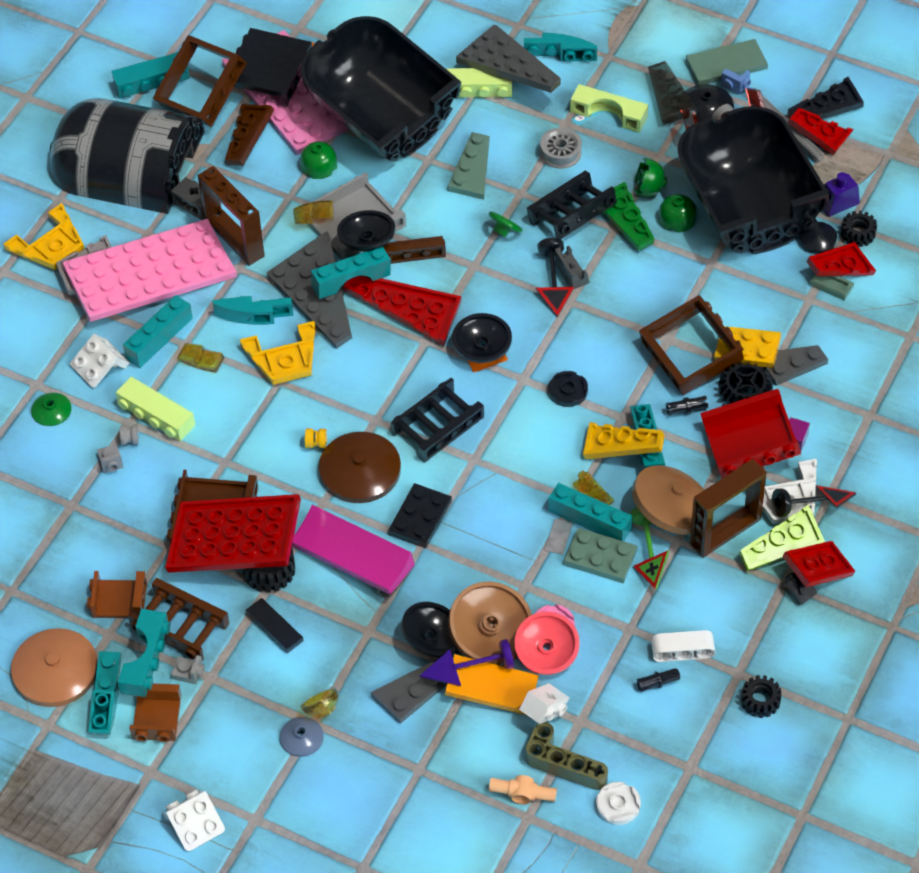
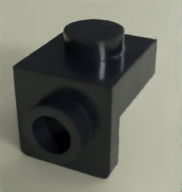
(797, 589)

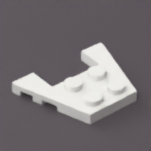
(797, 489)

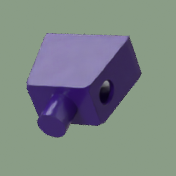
(842, 194)

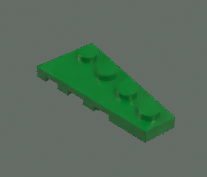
(628, 219)

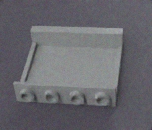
(351, 198)

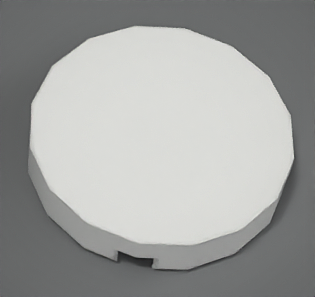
(618, 803)

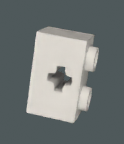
(544, 703)

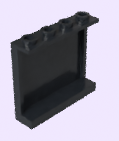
(271, 63)

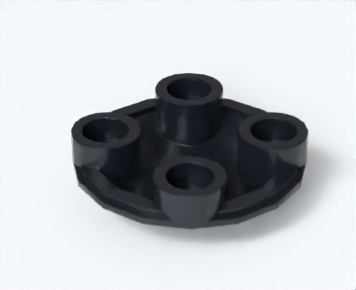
(818, 237)

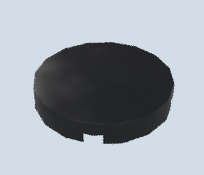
(568, 389)

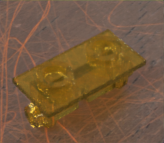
(588, 485)

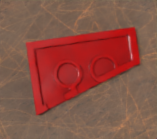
(823, 133)

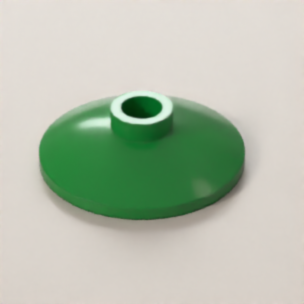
(51, 415)

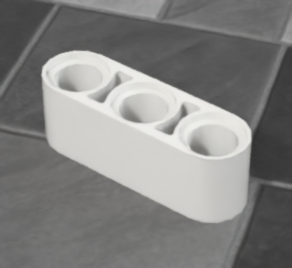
(683, 646)

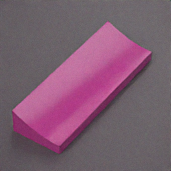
(353, 550)

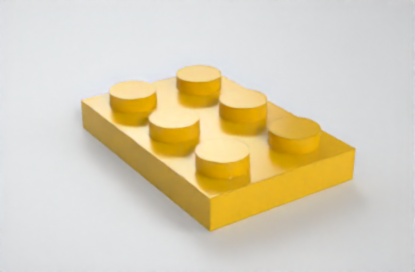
(758, 346)

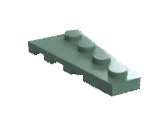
(471, 169)

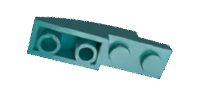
(562, 45)
(245, 311)
(643, 418)
(105, 693)

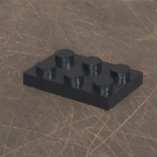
(420, 515)

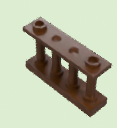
(198, 609)

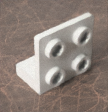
(97, 359)

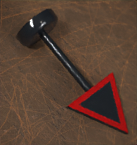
(553, 296)
(782, 501)

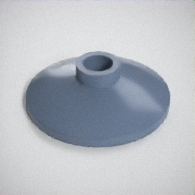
(303, 744)

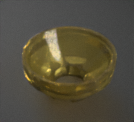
(321, 704)

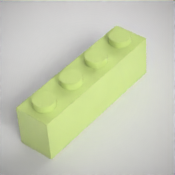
(481, 84)
(155, 409)

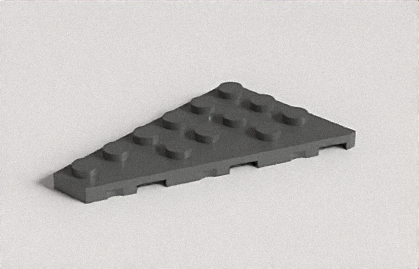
(504, 57)
(294, 280)

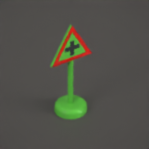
(653, 567)

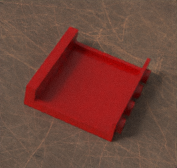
(750, 430)

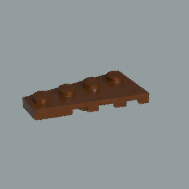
(249, 128)

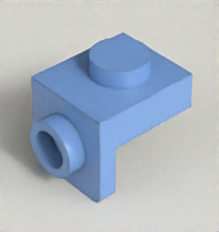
(734, 81)

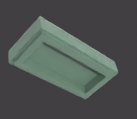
(833, 285)

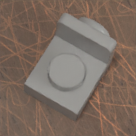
(110, 458)
(188, 670)

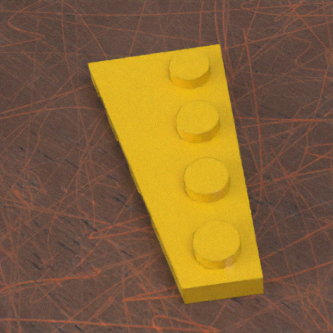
(612, 441)

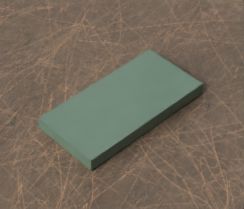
(738, 58)

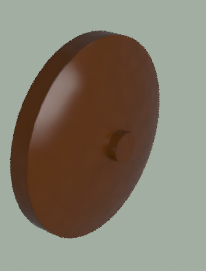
(359, 467)

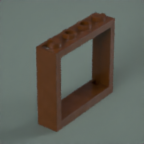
(220, 91)
(244, 240)
(673, 319)
(747, 477)

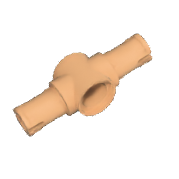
(522, 789)

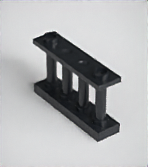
(564, 195)
(442, 436)

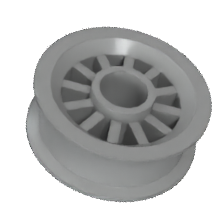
(560, 148)

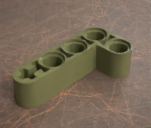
(568, 760)

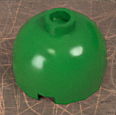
(318, 160)
(649, 178)
(677, 213)

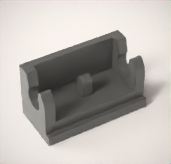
(570, 268)

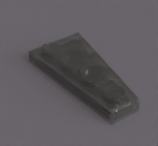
(669, 93)

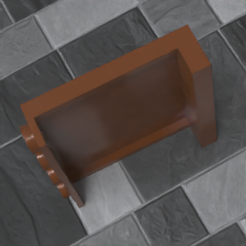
(210, 489)

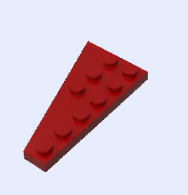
(417, 307)

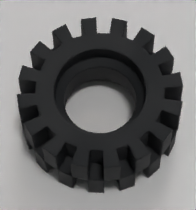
(860, 220)
(759, 707)

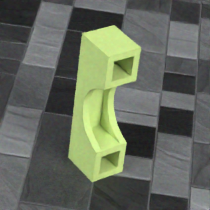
(590, 100)

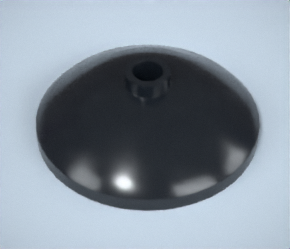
(708, 99)
(366, 230)
(482, 337)
(427, 629)

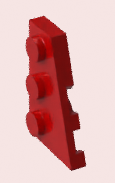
(841, 261)

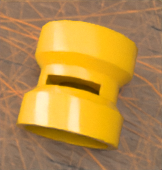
(316, 438)

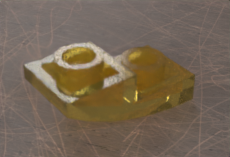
(307, 212)
(197, 357)

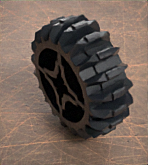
(744, 379)

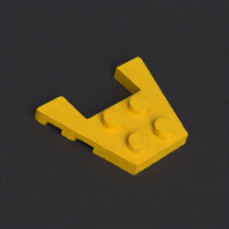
(53, 245)
(285, 361)

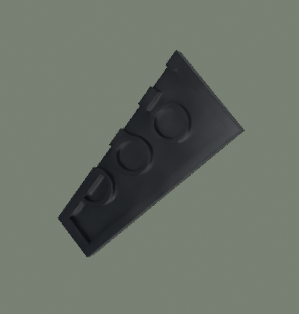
(832, 102)

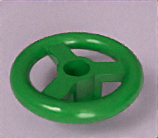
(503, 224)

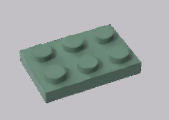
(600, 555)

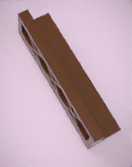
(416, 249)

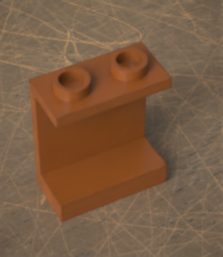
(117, 597)
(157, 714)

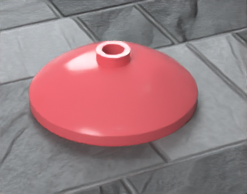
(548, 629)

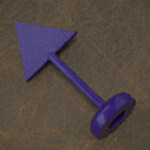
(445, 670)

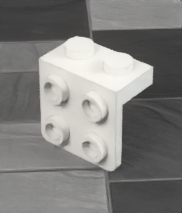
(194, 819)

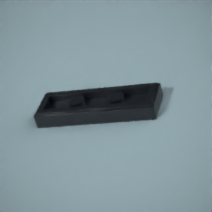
(274, 625)

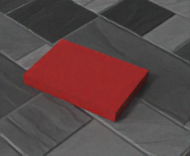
(818, 563)

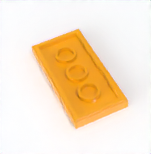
(492, 685)

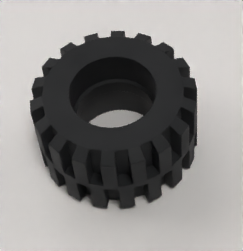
(270, 577)

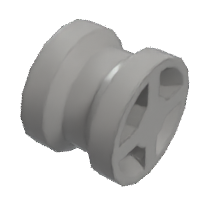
(129, 434)

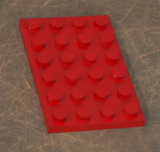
(233, 533)

